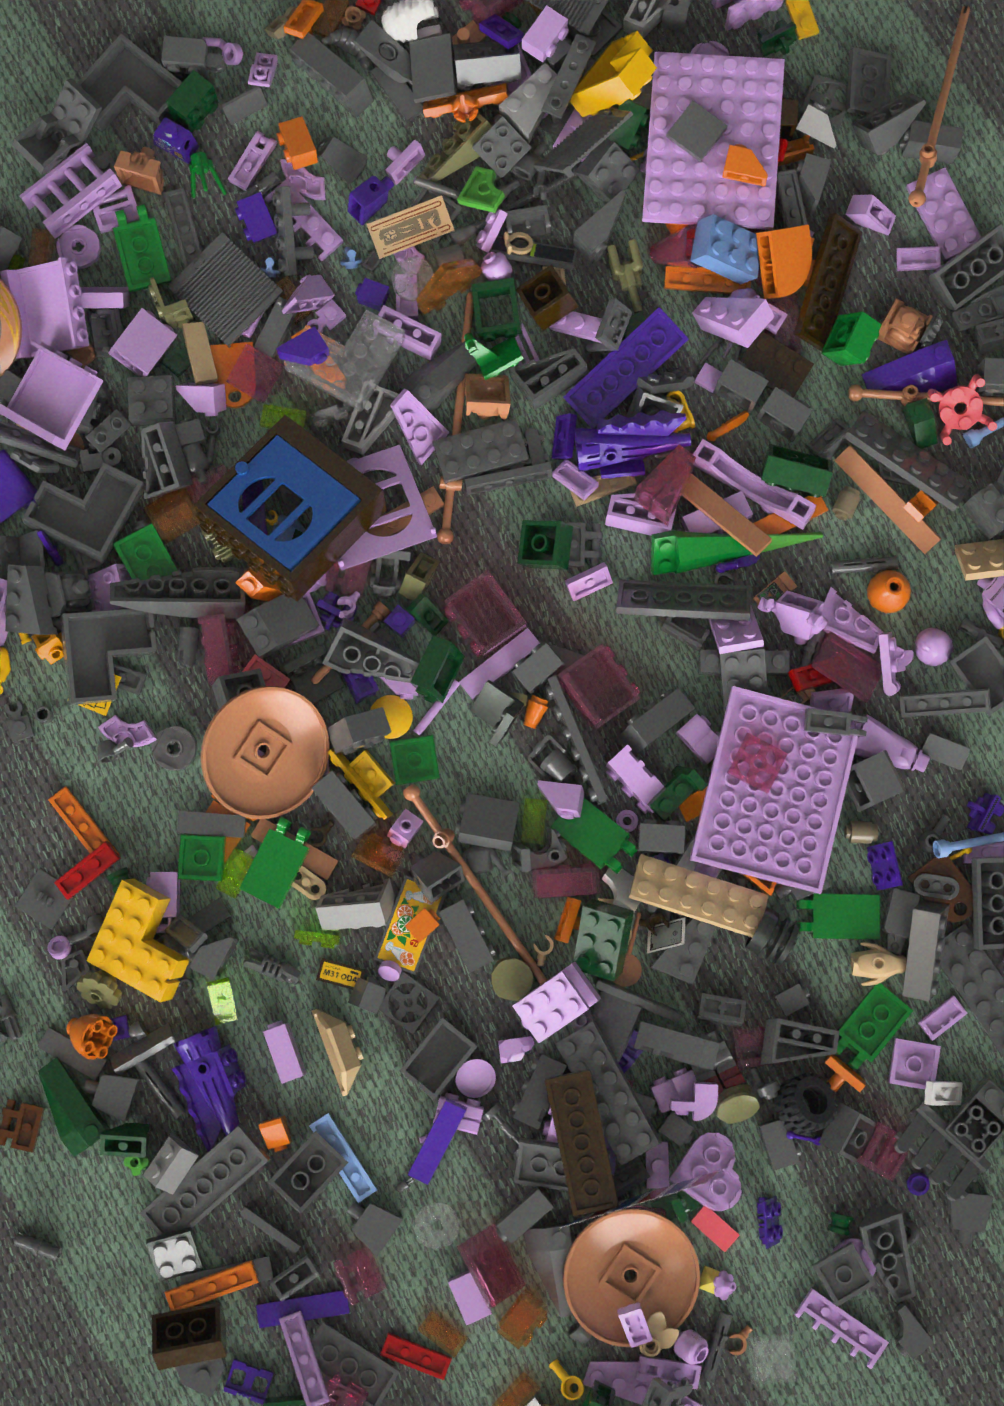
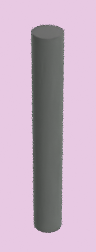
(436, 187)

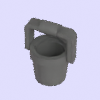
(556, 763)

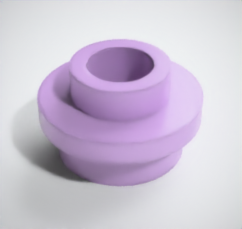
(627, 813)

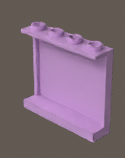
(48, 306)
(53, 396)

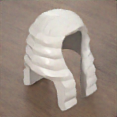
(402, 19)

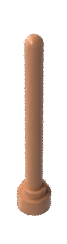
(379, 612)

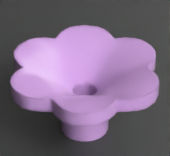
(724, 1285)

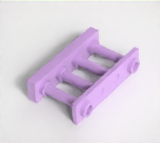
(82, 203)

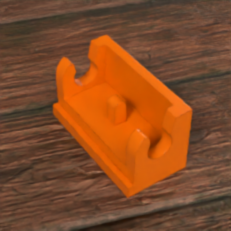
(797, 150)

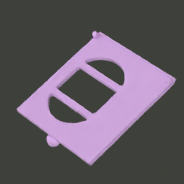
(418, 530)

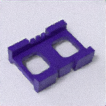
(246, 1388)

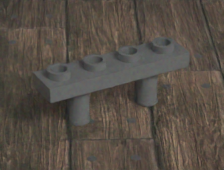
(284, 225)

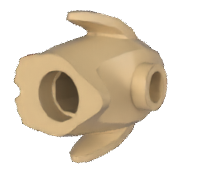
(876, 964)

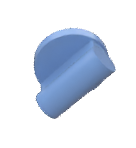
(350, 261)
(270, 271)

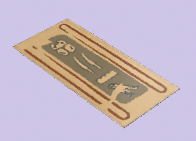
(410, 227)

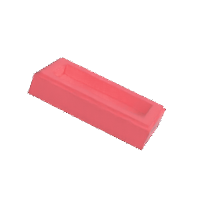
(715, 1228)

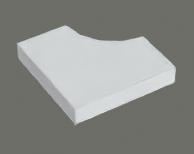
(620, 886)

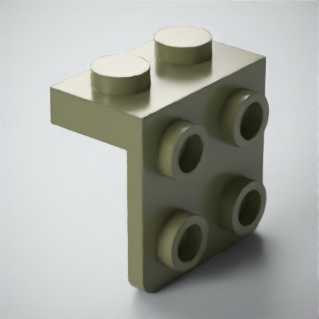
(173, 314)

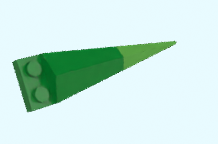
(693, 550)

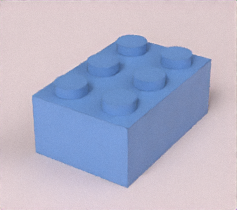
(726, 249)

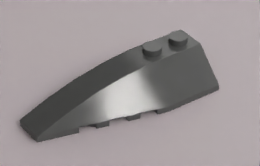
(186, 594)

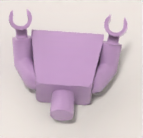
(797, 615)

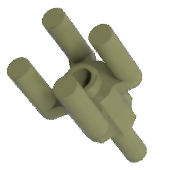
(628, 272)

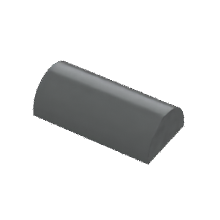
(970, 270)
(988, 902)

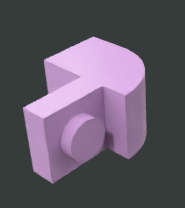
(702, 1103)

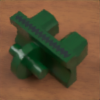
(777, 40)

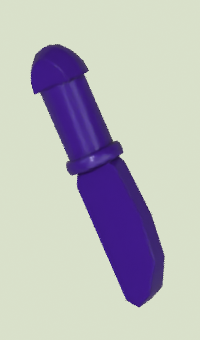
(50, 549)
(737, 563)

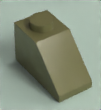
(419, 576)

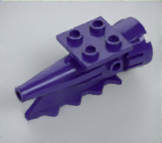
(624, 442)
(209, 1083)

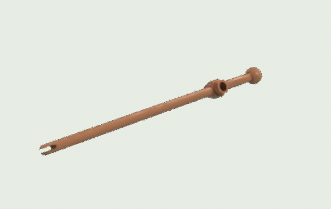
(928, 153)
(907, 395)
(445, 535)
(443, 839)

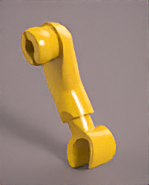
(5, 666)

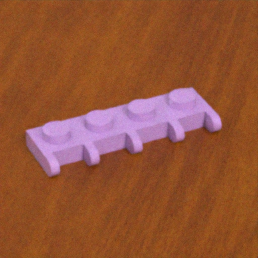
(313, 224)
(843, 1325)

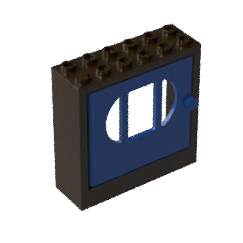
(325, 481)

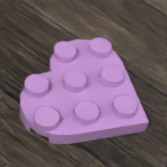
(706, 1155)

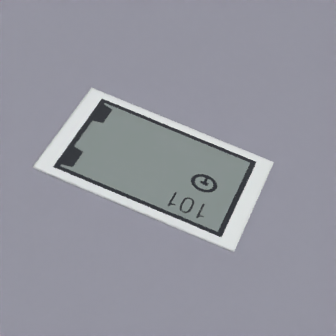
(666, 936)

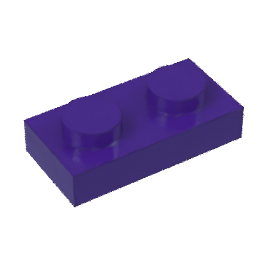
(501, 31)
(564, 436)

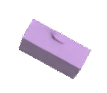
(105, 297)

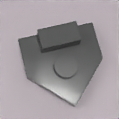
(35, 462)
(202, 1375)

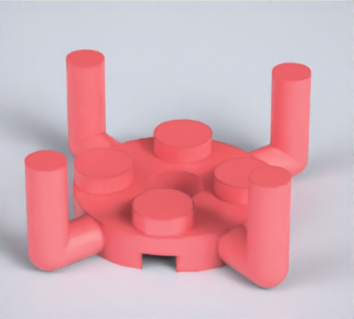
(969, 416)

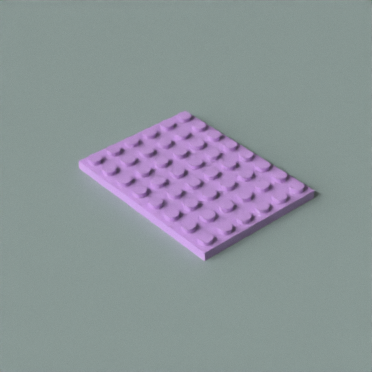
(743, 96)
(792, 827)

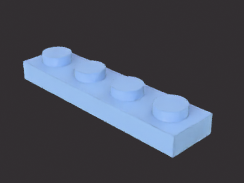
(354, 1172)

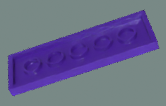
(618, 372)

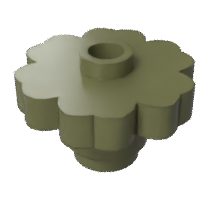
(99, 989)

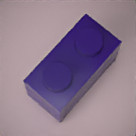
(256, 218)

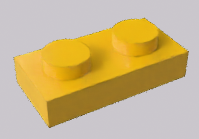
(803, 17)

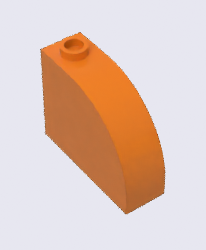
(784, 259)

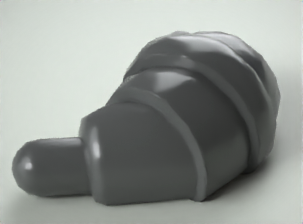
(345, 39)

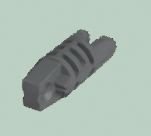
(271, 967)

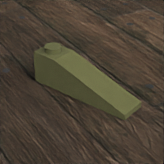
(456, 150)

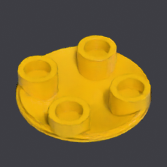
(397, 713)

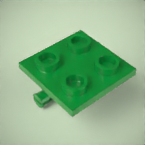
(497, 358)

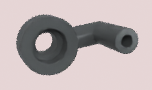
(766, 1090)

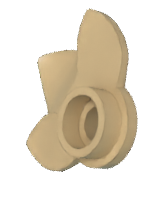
(662, 1336)

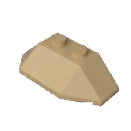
(340, 1048)

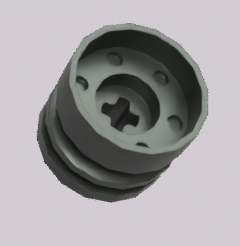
(774, 937)

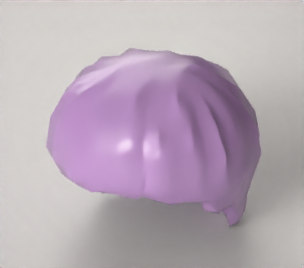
(933, 646)

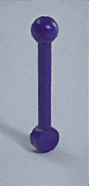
(790, 1135)

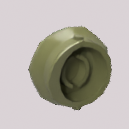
(511, 979)
(736, 1104)

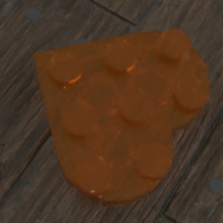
(446, 281)

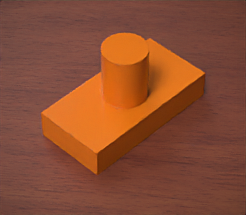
(303, 18)
(568, 920)
(842, 1074)

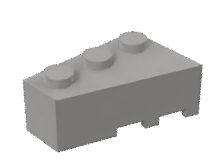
(357, 908)

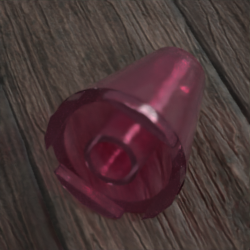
(675, 248)

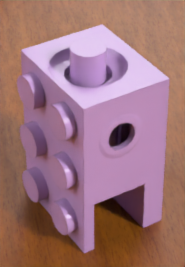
(746, 10)
(556, 1002)

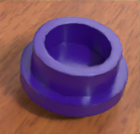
(918, 1183)

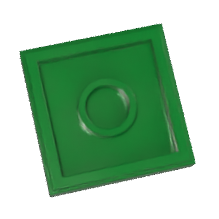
(414, 760)
(201, 857)

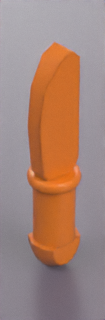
(728, 426)

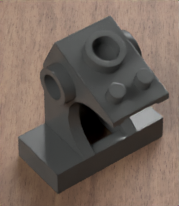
(384, 586)
(526, 860)

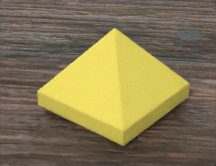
(707, 1279)

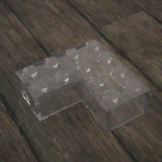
(358, 367)

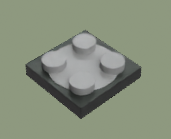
(174, 1254)

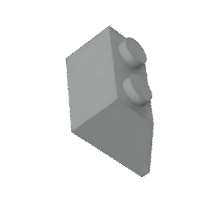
(817, 124)
(170, 1164)

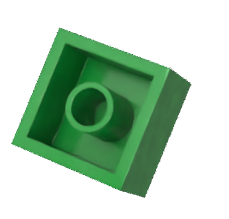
(851, 338)

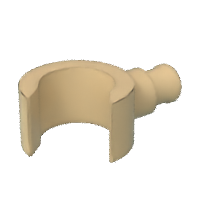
(542, 955)

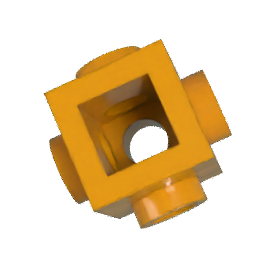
(49, 647)

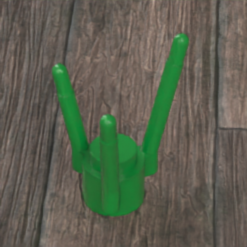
(200, 165)

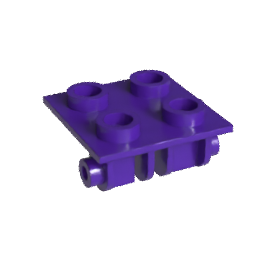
(884, 866)
(772, 1231)

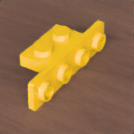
(367, 777)

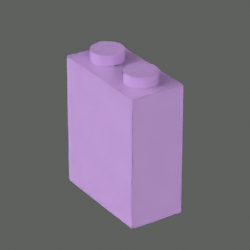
(142, 343)
(284, 1051)

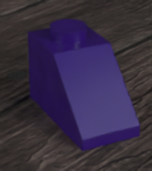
(305, 348)

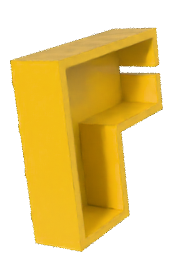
(615, 75)
(127, 943)

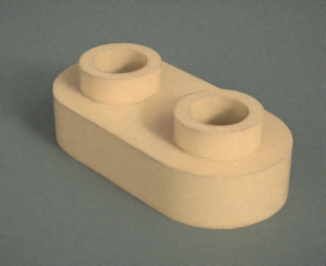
(307, 881)

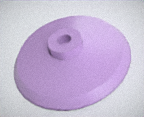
(475, 1078)

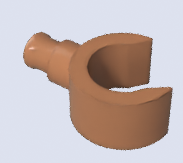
(743, 1334)

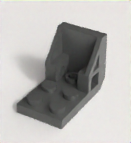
(62, 131)

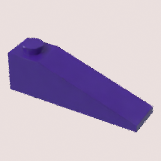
(926, 369)

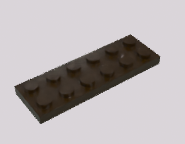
(828, 281)
(581, 1142)

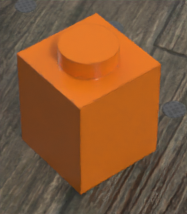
(423, 924)

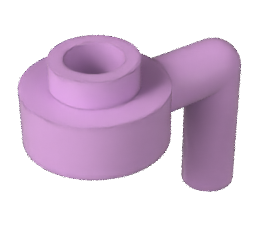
(231, 52)

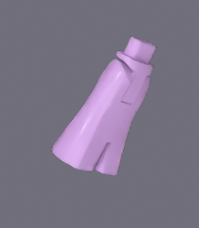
(900, 750)

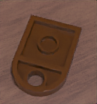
(945, 867)

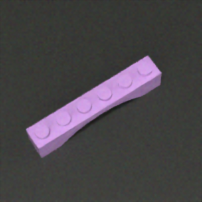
(777, 500)

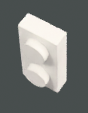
(943, 1093)

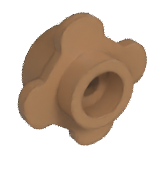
(353, 12)

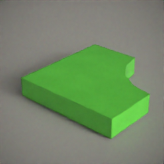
(481, 192)

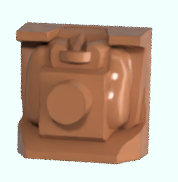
(140, 170)
(903, 327)
(487, 396)

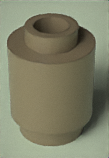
(846, 503)
(861, 832)

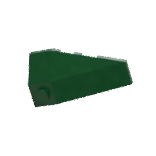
(73, 1113)

